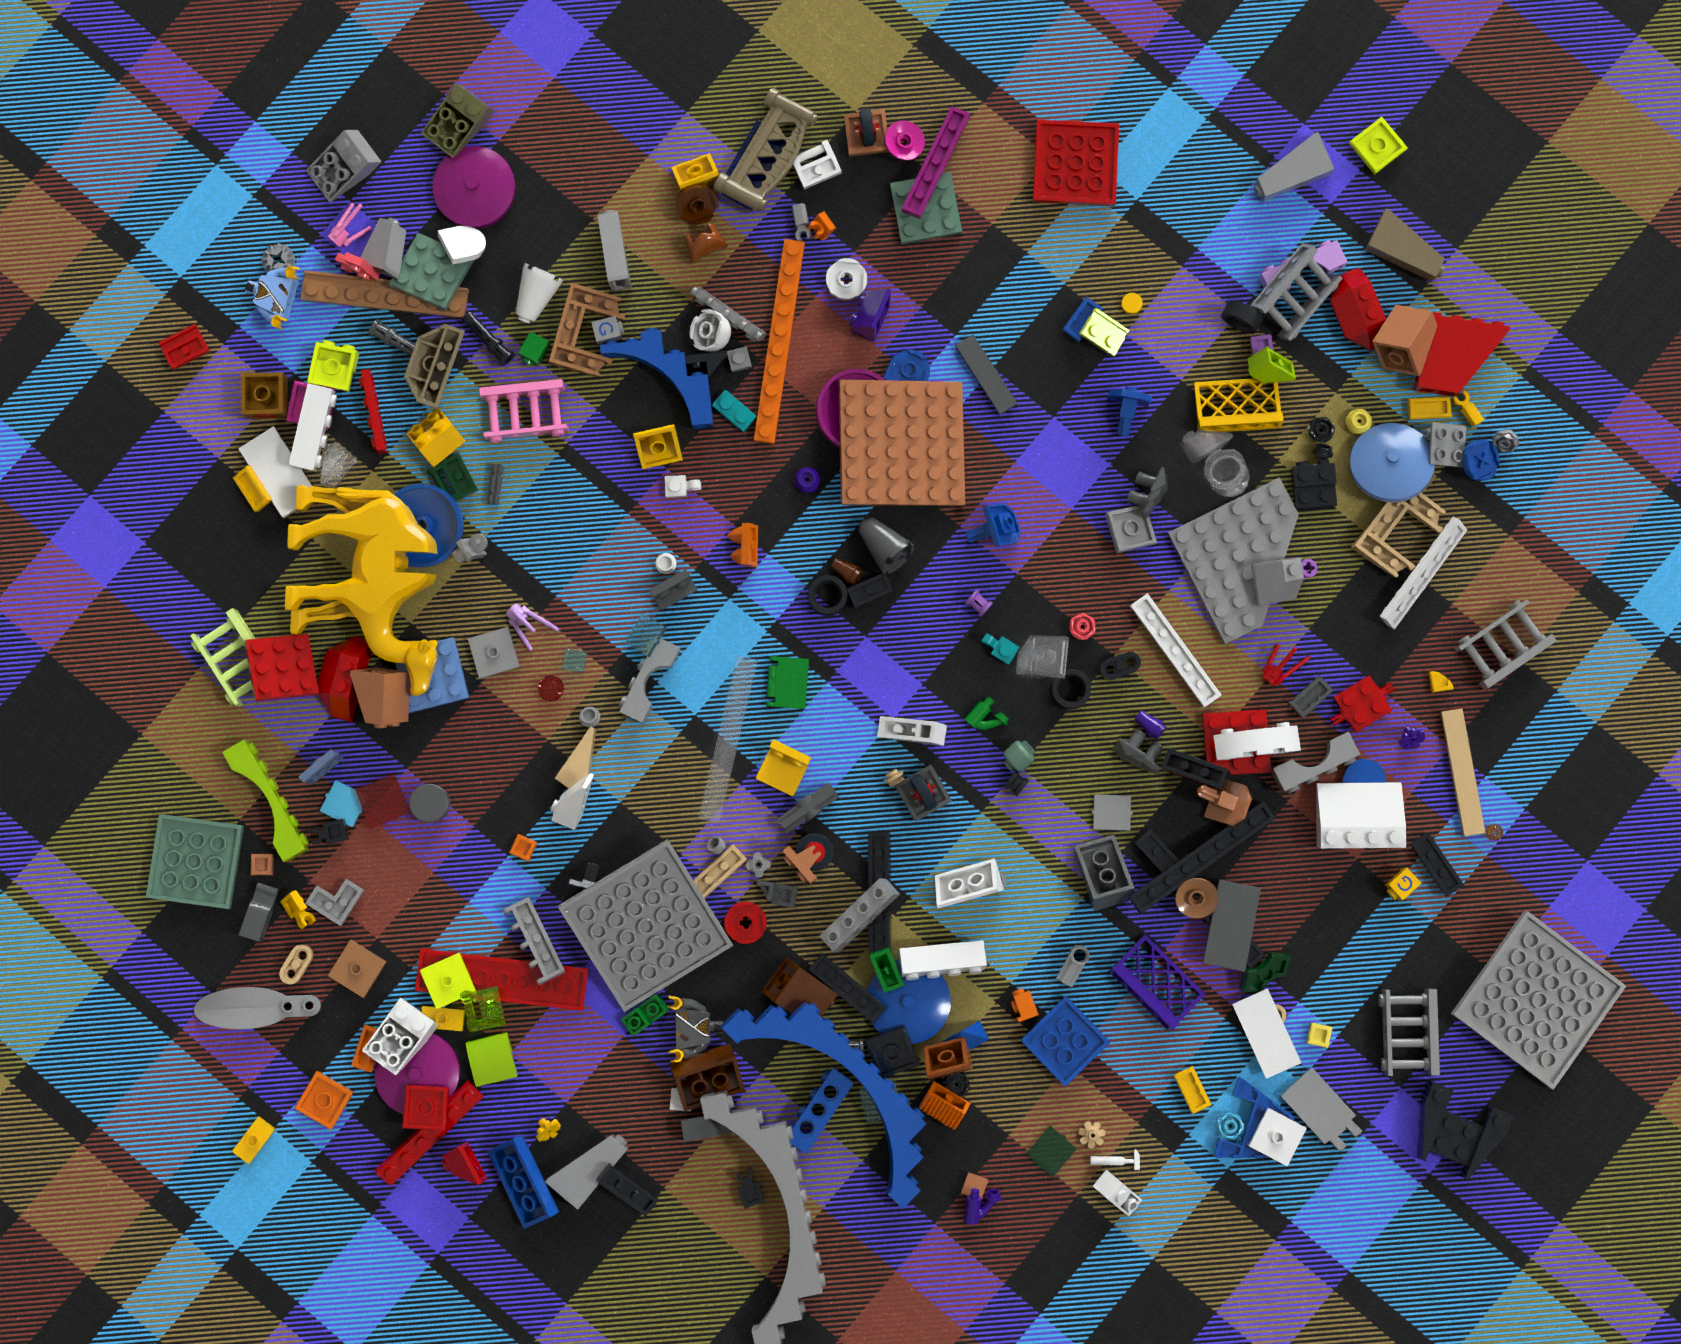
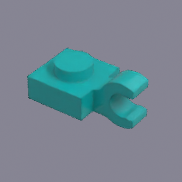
(1002, 650)

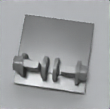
(1446, 443)

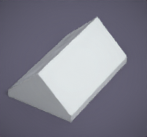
(967, 883)

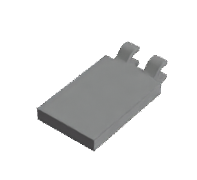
(1320, 1108)

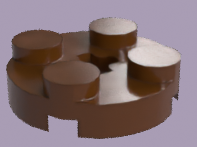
(695, 193)

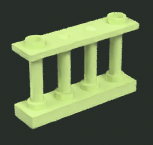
(236, 622)

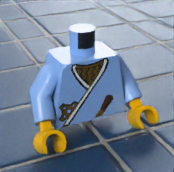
(275, 294)

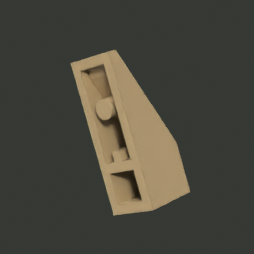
(579, 762)

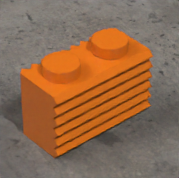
(944, 1105)

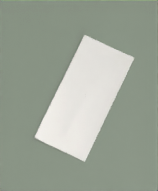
(1266, 1033)

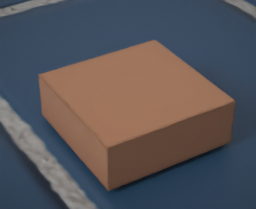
(262, 864)
(974, 1181)

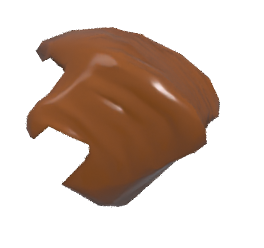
(704, 242)

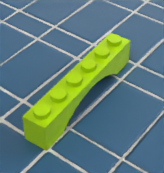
(287, 838)

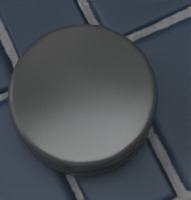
(429, 803)

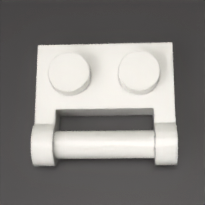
(819, 169)

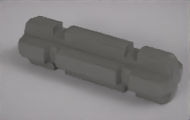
(495, 484)

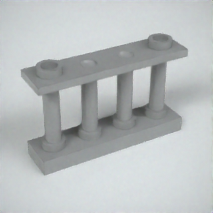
(1278, 287)
(1506, 664)
(1429, 1041)

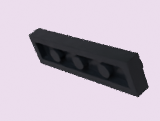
(848, 988)

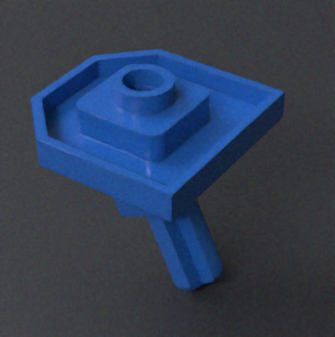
(1129, 400)
(1000, 526)

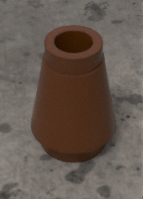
(847, 571)

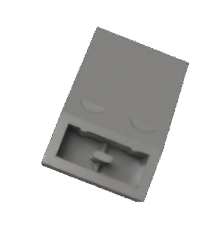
(343, 164)

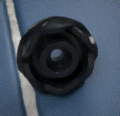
(1326, 425)
(961, 1079)

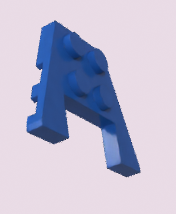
(1244, 1090)

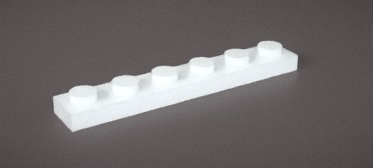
(1423, 573)
(1175, 650)

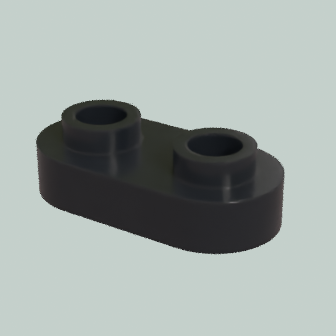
(1119, 665)

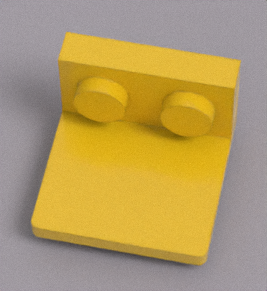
(783, 768)

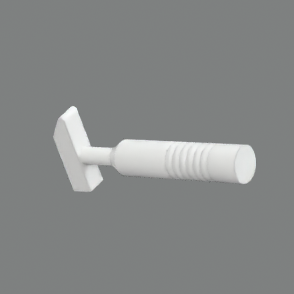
(1096, 1160)

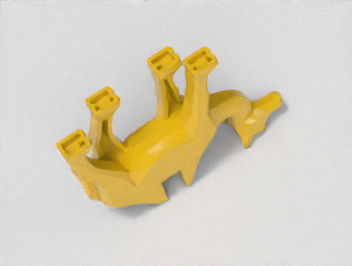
(378, 580)

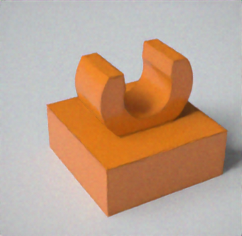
(822, 226)

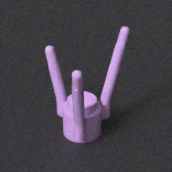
(518, 616)

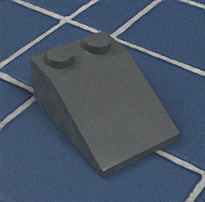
(1104, 872)

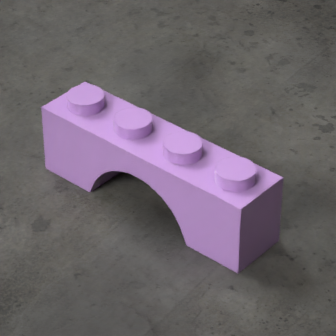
(1328, 257)

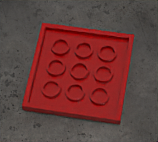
(1076, 162)

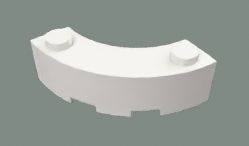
(1262, 741)

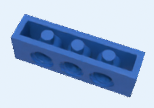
(842, 1084)

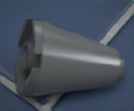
(885, 545)

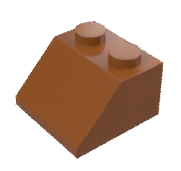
(947, 1058)

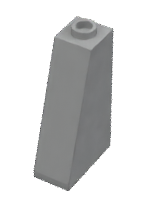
(1298, 168)
(614, 251)
(579, 1177)

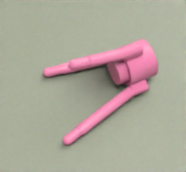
(339, 234)

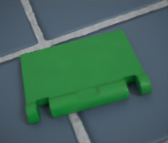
(788, 682)

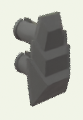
(1158, 487)
(1130, 753)

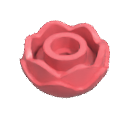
(1087, 631)

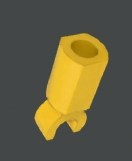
(1468, 409)

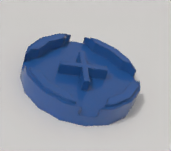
(1480, 460)

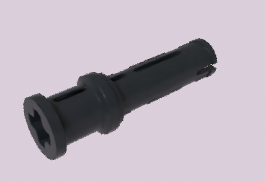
(495, 346)

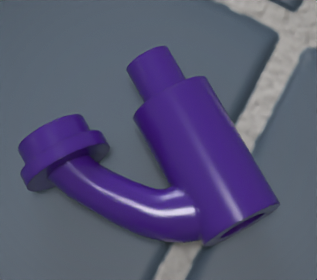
(973, 1203)

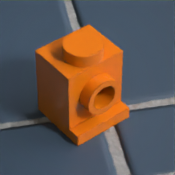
(1023, 1004)

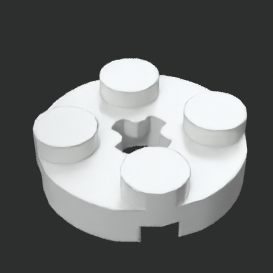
(837, 287)

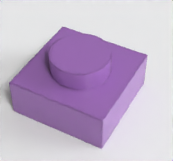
(1259, 342)

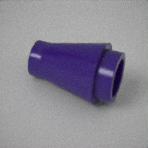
(1150, 724)

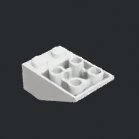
(400, 1036)

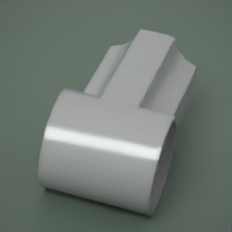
(1072, 967)

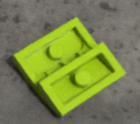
(491, 1059)

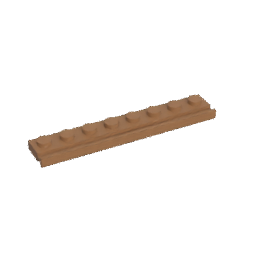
(373, 294)

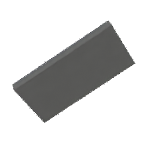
(1232, 926)

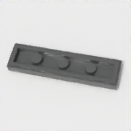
(986, 374)

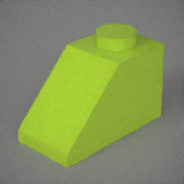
(1270, 367)

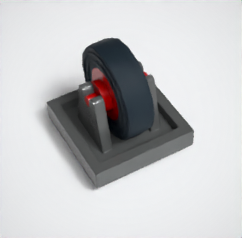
(923, 793)

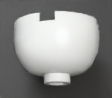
(710, 331)

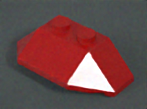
(1357, 308)
(335, 682)

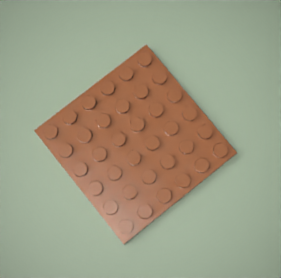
(901, 443)

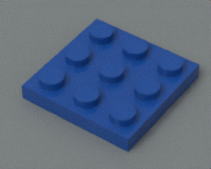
(1065, 1041)

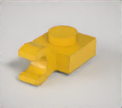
(296, 908)

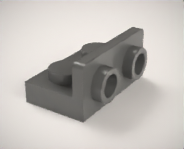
(673, 589)

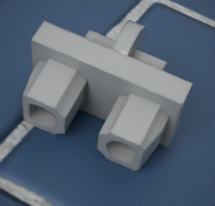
(470, 548)

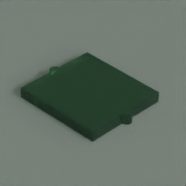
(1051, 1151)

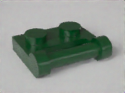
(457, 474)

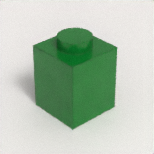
(534, 349)

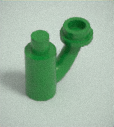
(980, 711)

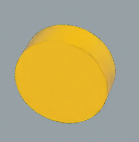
(1131, 303)

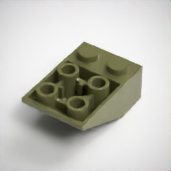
(457, 120)

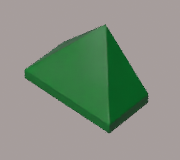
(886, 970)

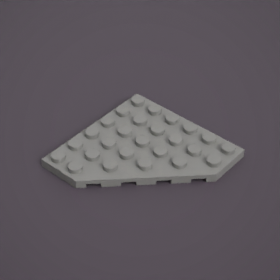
(1225, 545)

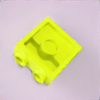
(333, 365)

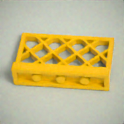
(1239, 422)

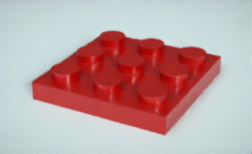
(281, 667)
(1238, 721)

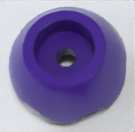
(807, 486)

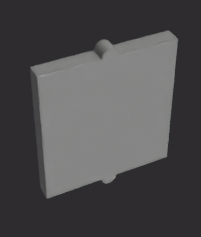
(1112, 812)

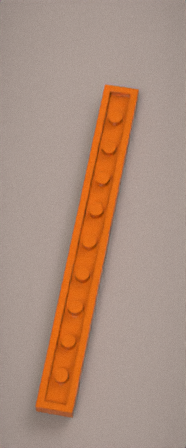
(779, 341)

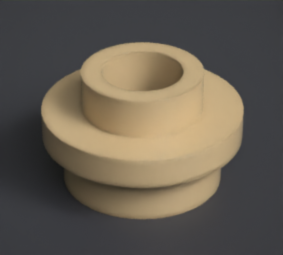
(894, 777)

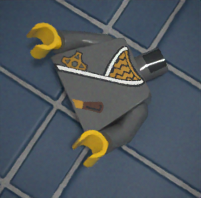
(692, 1028)

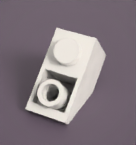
(1117, 1193)

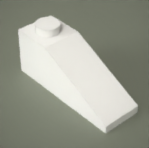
(912, 730)
(571, 805)

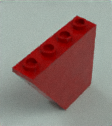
(1457, 353)

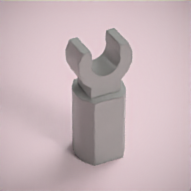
(801, 221)

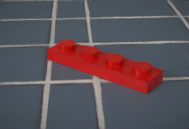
(375, 419)

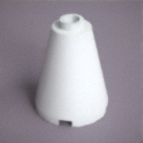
(535, 292)

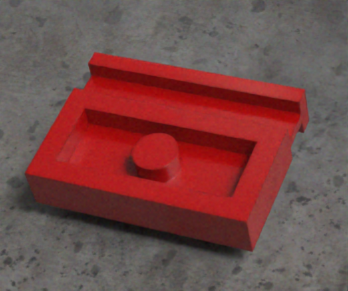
(184, 347)

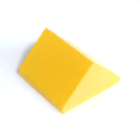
(696, 172)
(658, 446)

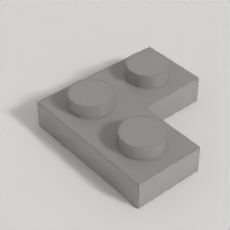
(336, 907)

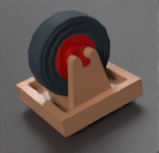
(866, 132)
(812, 854)

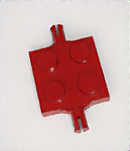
(1362, 704)

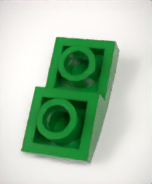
(645, 1014)

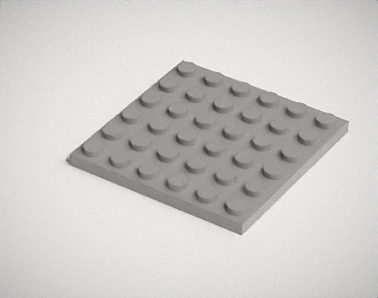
(645, 925)
(1538, 999)

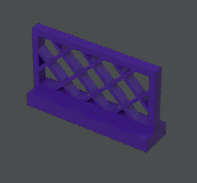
(1145, 996)

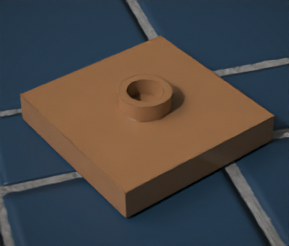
(357, 968)

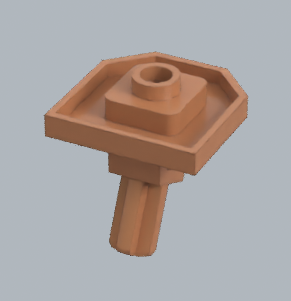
(1227, 805)

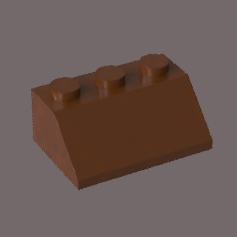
(706, 1074)

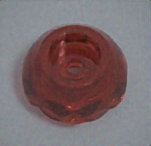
(547, 682)

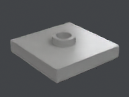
(1130, 529)
(494, 652)

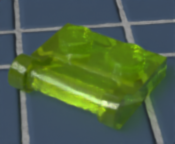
(489, 1005)

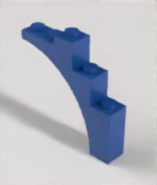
(650, 351)

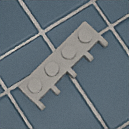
(736, 320)
(536, 939)

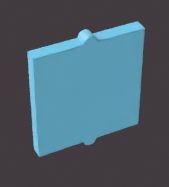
(342, 803)

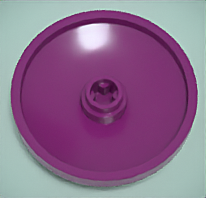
(474, 187)
(828, 402)
(431, 1066)

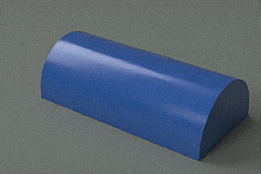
(523, 1181)

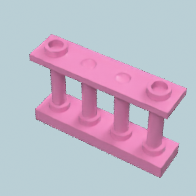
(533, 391)

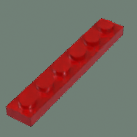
(422, 1140)

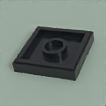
(892, 1051)

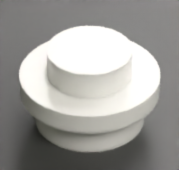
(665, 563)

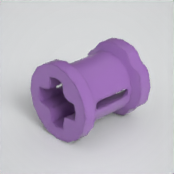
(1308, 564)
(980, 609)

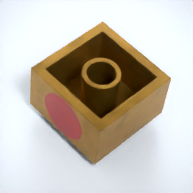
(264, 395)

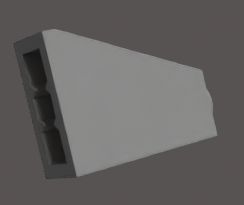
(386, 247)

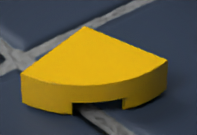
(1439, 682)

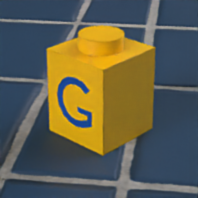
(1402, 884)

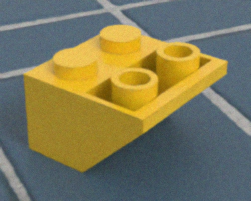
(435, 437)

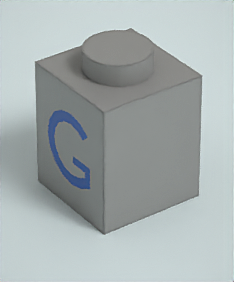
(607, 330)

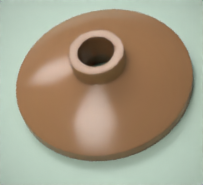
(1200, 906)

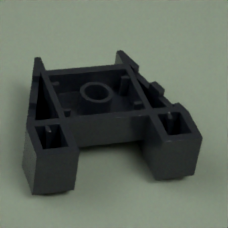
(1454, 1135)

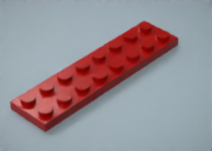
(515, 980)

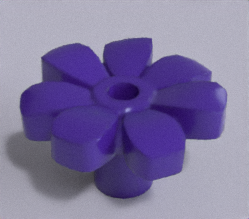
(1412, 738)

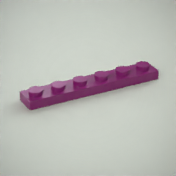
(935, 162)

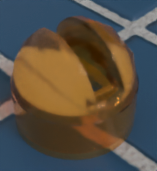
(1490, 829)

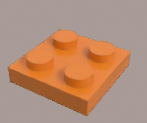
(324, 1100)

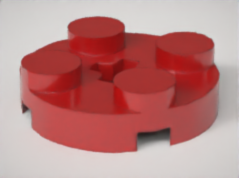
(754, 930)

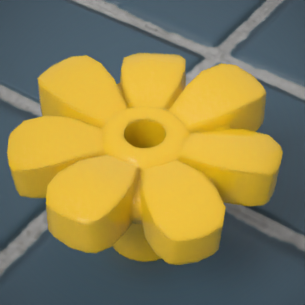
(547, 1129)

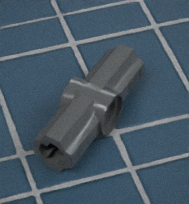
(808, 808)

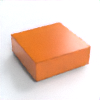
(523, 847)

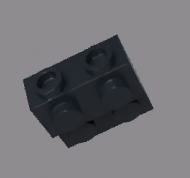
(1314, 485)

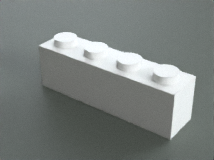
(311, 427)
(942, 959)

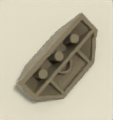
(433, 363)

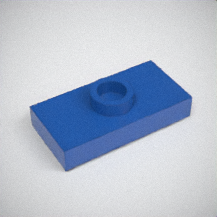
(1079, 318)

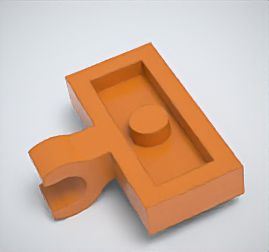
(361, 1059)

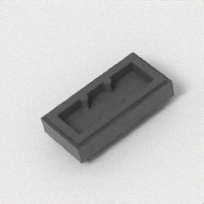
(1310, 697)

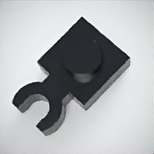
(333, 832)
(751, 1191)

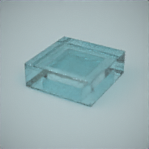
(575, 660)

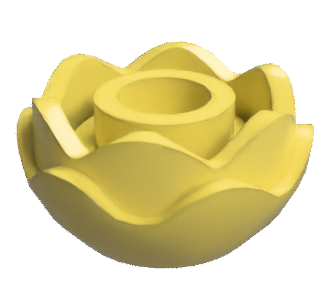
(1355, 427)

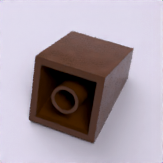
(794, 985)

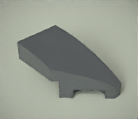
(779, 894)

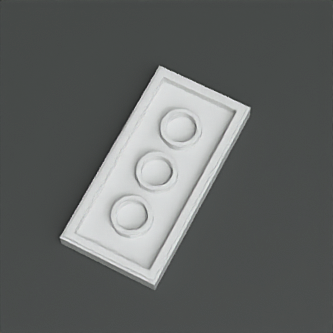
(270, 462)

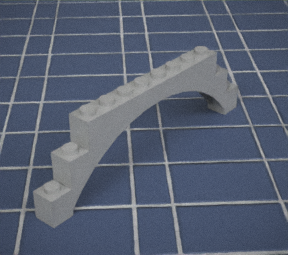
(775, 1148)

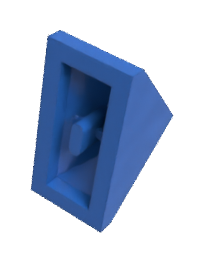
(973, 1034)

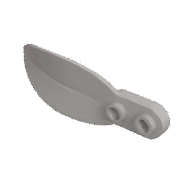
(251, 1007)

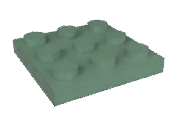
(939, 218)
(429, 273)

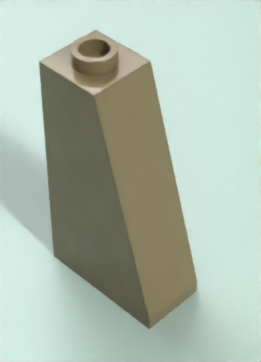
(1403, 247)

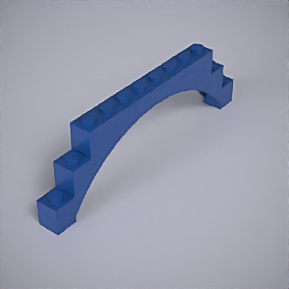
(898, 1118)

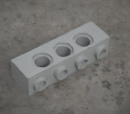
(859, 915)

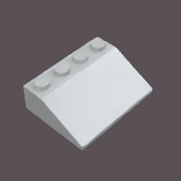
(1360, 815)

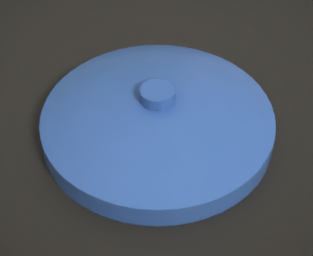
(1391, 462)

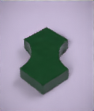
(1257, 978)

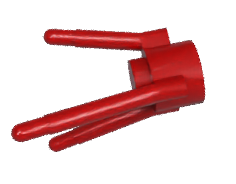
(1273, 674)

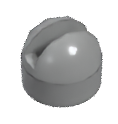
(713, 842)

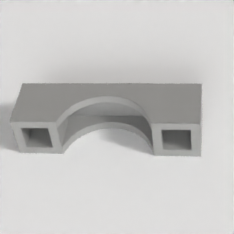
(636, 703)
(1339, 750)

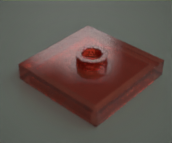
(383, 801)

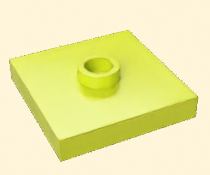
(1378, 145)
(447, 980)

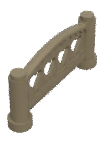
(781, 112)

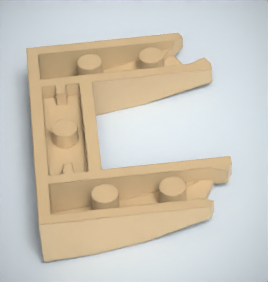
(1371, 541)

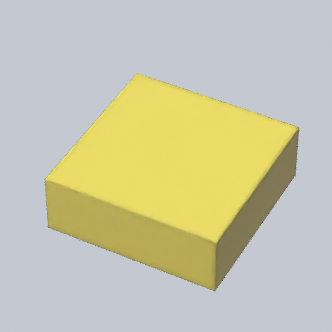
(1319, 1035)

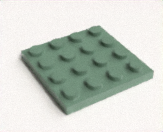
(194, 861)

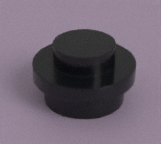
(1322, 451)

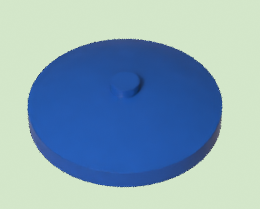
(439, 516)
(918, 1005)

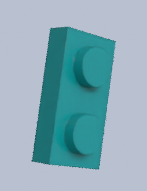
(734, 411)

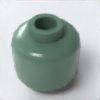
(1019, 756)

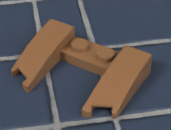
(577, 302)

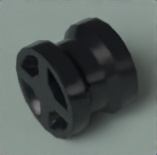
(1016, 783)

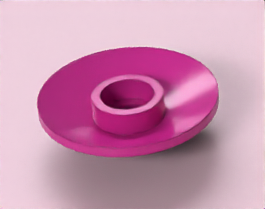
(906, 132)

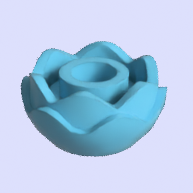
(1236, 1122)

